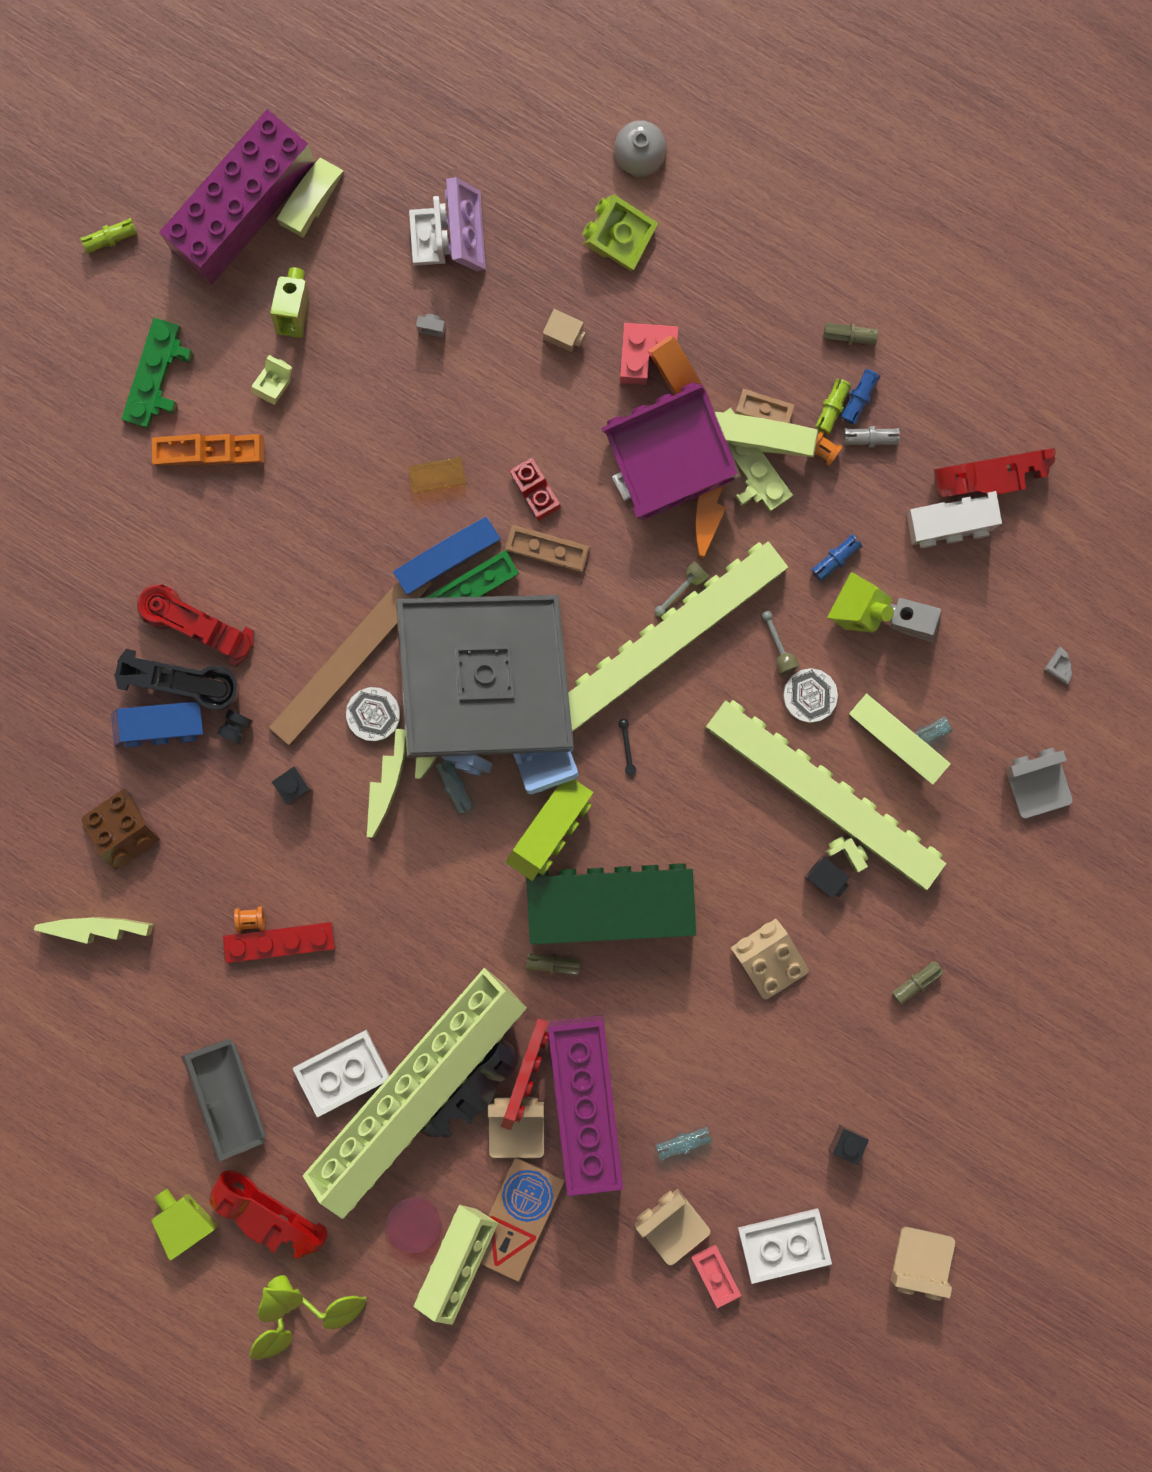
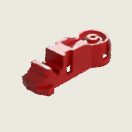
(993, 473)
(195, 623)
(259, 1216)

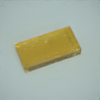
(437, 475)

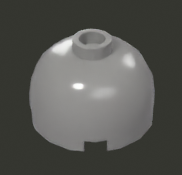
(640, 148)

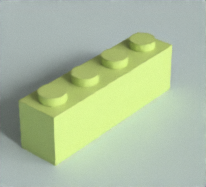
(455, 1265)

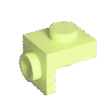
(272, 380)
(855, 855)

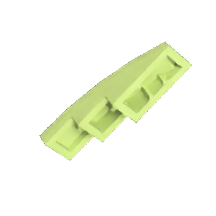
(768, 434)
(899, 739)
(382, 793)
(85, 929)

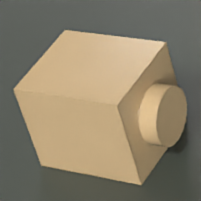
(564, 331)

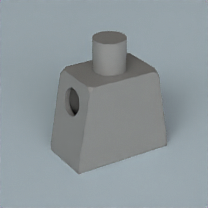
(921, 625)

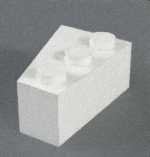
(954, 520)

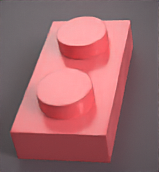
(716, 1276)

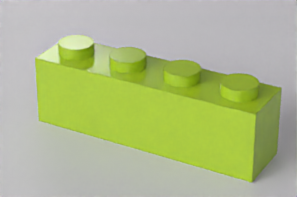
(548, 829)

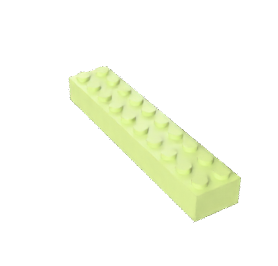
(413, 1093)

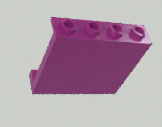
(671, 451)

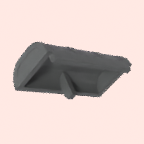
(224, 1099)

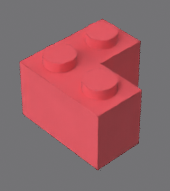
(636, 343)

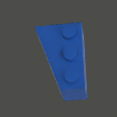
(156, 724)

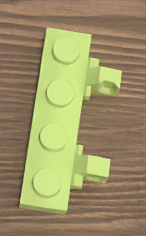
(761, 477)

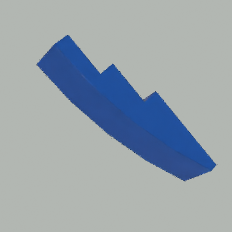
(446, 555)

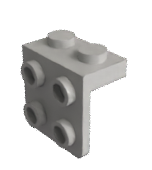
(1039, 783)

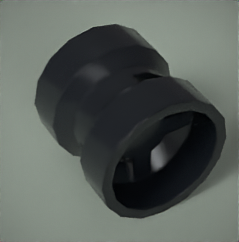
(235, 727)

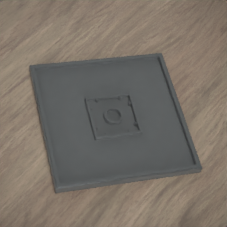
(483, 676)

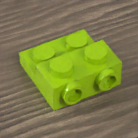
(619, 231)

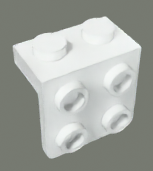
(428, 238)

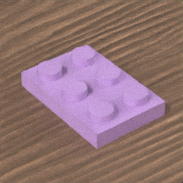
(465, 224)

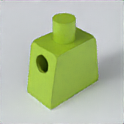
(290, 304)
(861, 606)
(180, 1223)

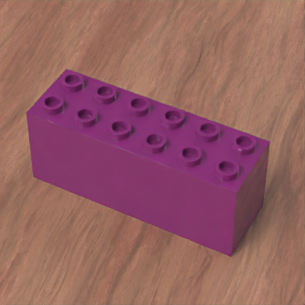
(238, 196)
(585, 1105)

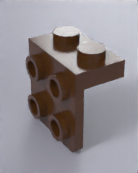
(119, 830)

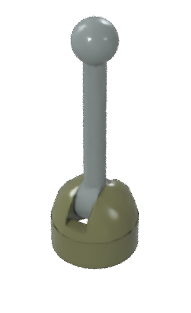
(694, 575)
(786, 661)

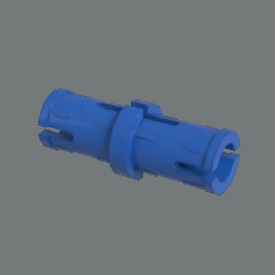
(860, 396)
(836, 558)

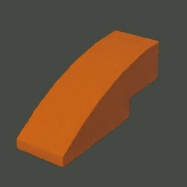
(673, 364)
(707, 520)

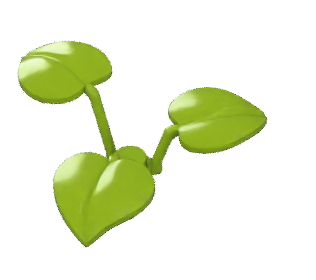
(280, 1299)

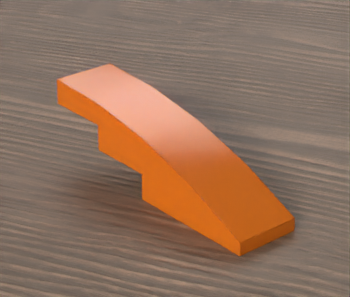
(207, 450)

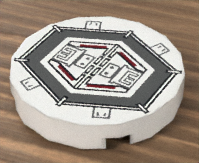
(810, 695)
(373, 714)

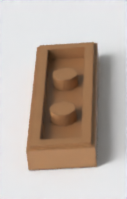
(547, 548)

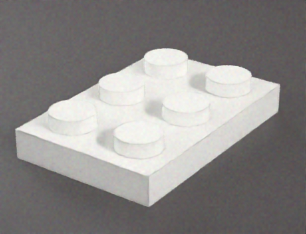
(341, 1073)
(784, 1245)

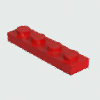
(279, 942)
(523, 1085)

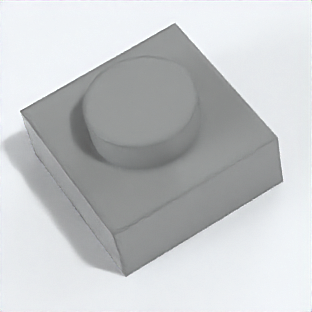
(431, 325)

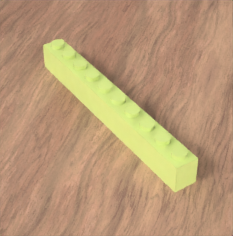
(674, 632)
(825, 795)

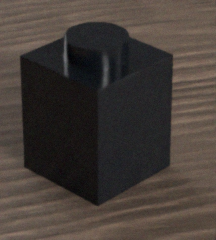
(292, 785)
(827, 878)
(848, 1144)

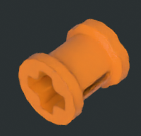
(834, 449)
(249, 919)

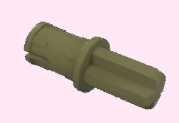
(850, 333)
(553, 964)
(918, 982)

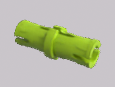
(108, 235)
(833, 406)

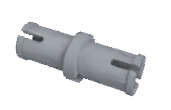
(871, 436)

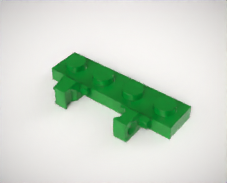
(145, 393)

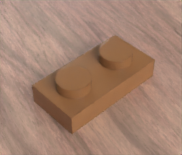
(764, 407)

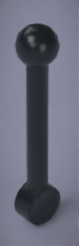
(630, 768)

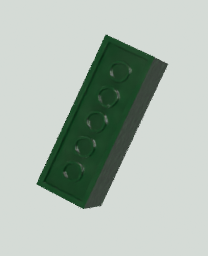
(611, 904)

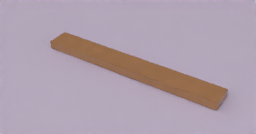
(341, 665)

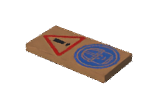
(521, 1215)

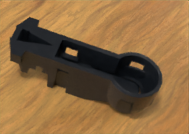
(177, 681)
(476, 1091)

